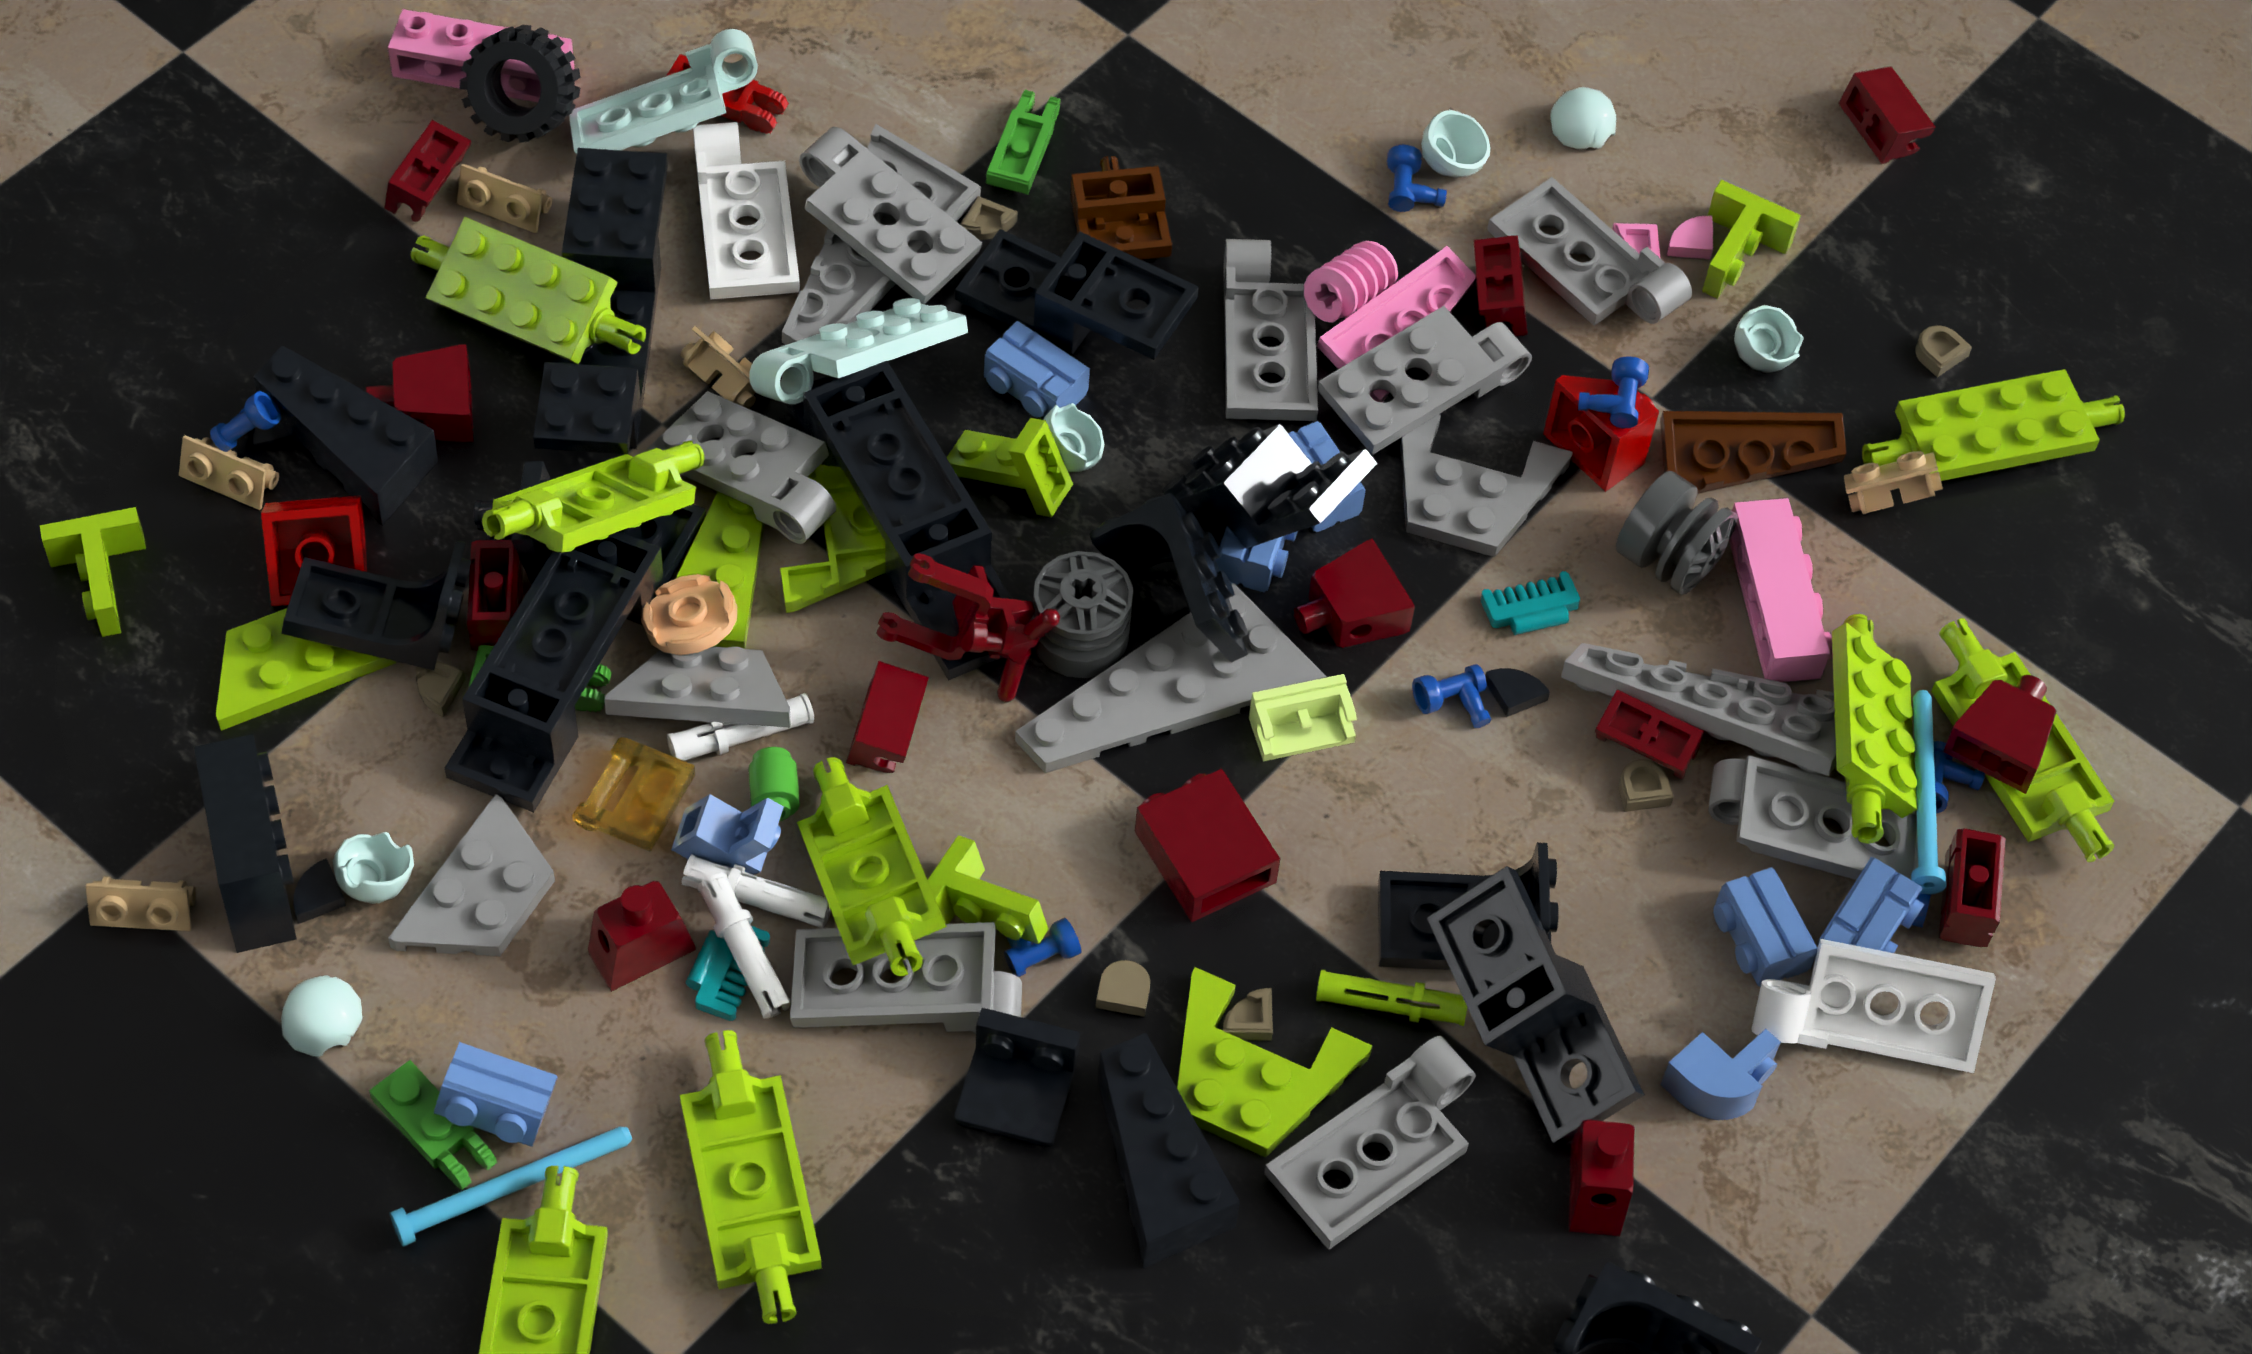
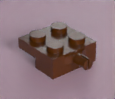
(1123, 208)

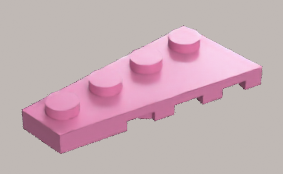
(1434, 284)

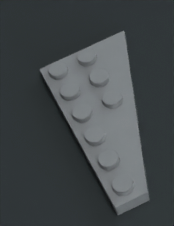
(840, 277)
(1165, 686)
(1725, 704)

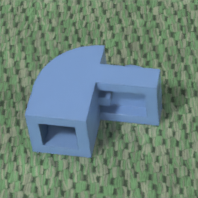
(727, 835)
(1716, 1084)

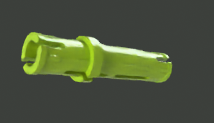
(1333, 986)

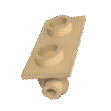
(501, 198)
(712, 356)
(225, 472)
(1908, 474)
(138, 906)

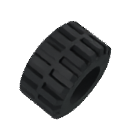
(491, 102)

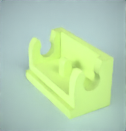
(1302, 717)

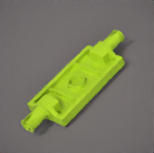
(525, 291)
(1998, 425)
(598, 499)
(1872, 728)
(2065, 787)
(869, 871)
(749, 1180)
(545, 1277)

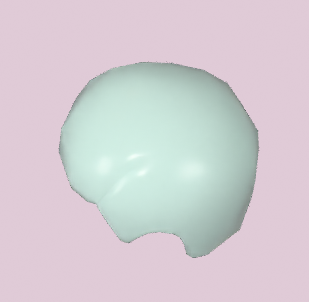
(1583, 118)
(1767, 339)
(1076, 437)
(372, 867)
(320, 1015)

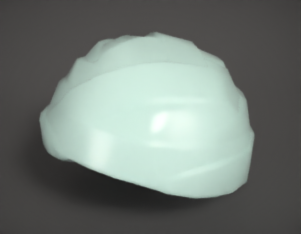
(1455, 144)

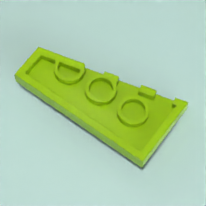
(730, 552)

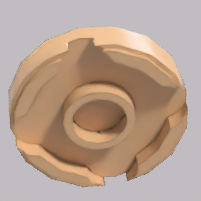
(689, 615)

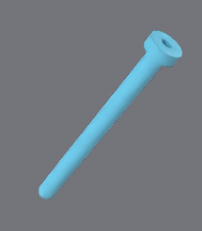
(1928, 873)
(486, 1192)

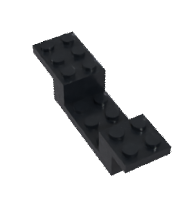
(616, 233)
(904, 488)
(528, 687)

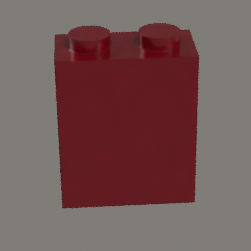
(1206, 844)

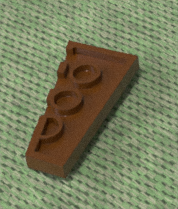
(1744, 447)

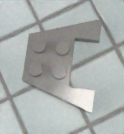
(1467, 501)

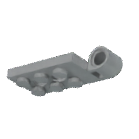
(858, 186)
(1611, 277)
(1260, 310)
(1441, 347)
(769, 480)
(1398, 1114)

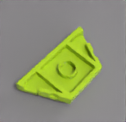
(274, 670)

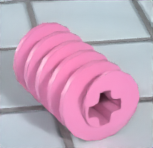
(1350, 281)

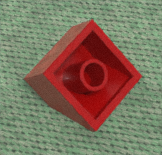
(1597, 445)
(313, 529)

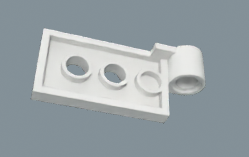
(740, 190)
(1839, 1011)

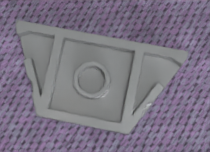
(703, 686)
(480, 890)

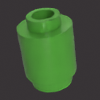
(774, 777)

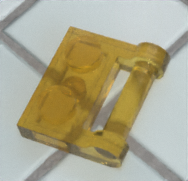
(646, 801)

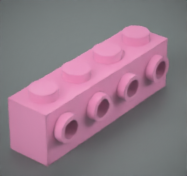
(436, 46)
(1779, 591)

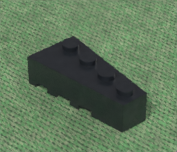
(246, 841)

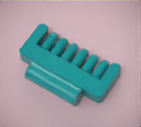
(1532, 613)
(710, 975)

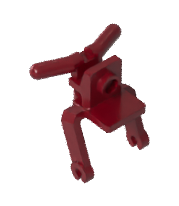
(983, 622)

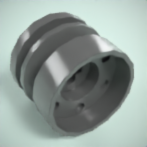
(1669, 528)
(1093, 610)

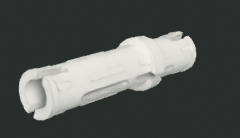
(721, 736)
(761, 892)
(736, 929)

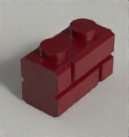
(493, 590)
(1972, 888)

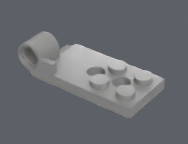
(1783, 812)
(947, 989)

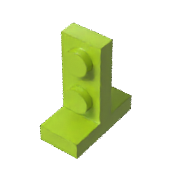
(1750, 222)
(1023, 463)
(89, 544)
(963, 894)

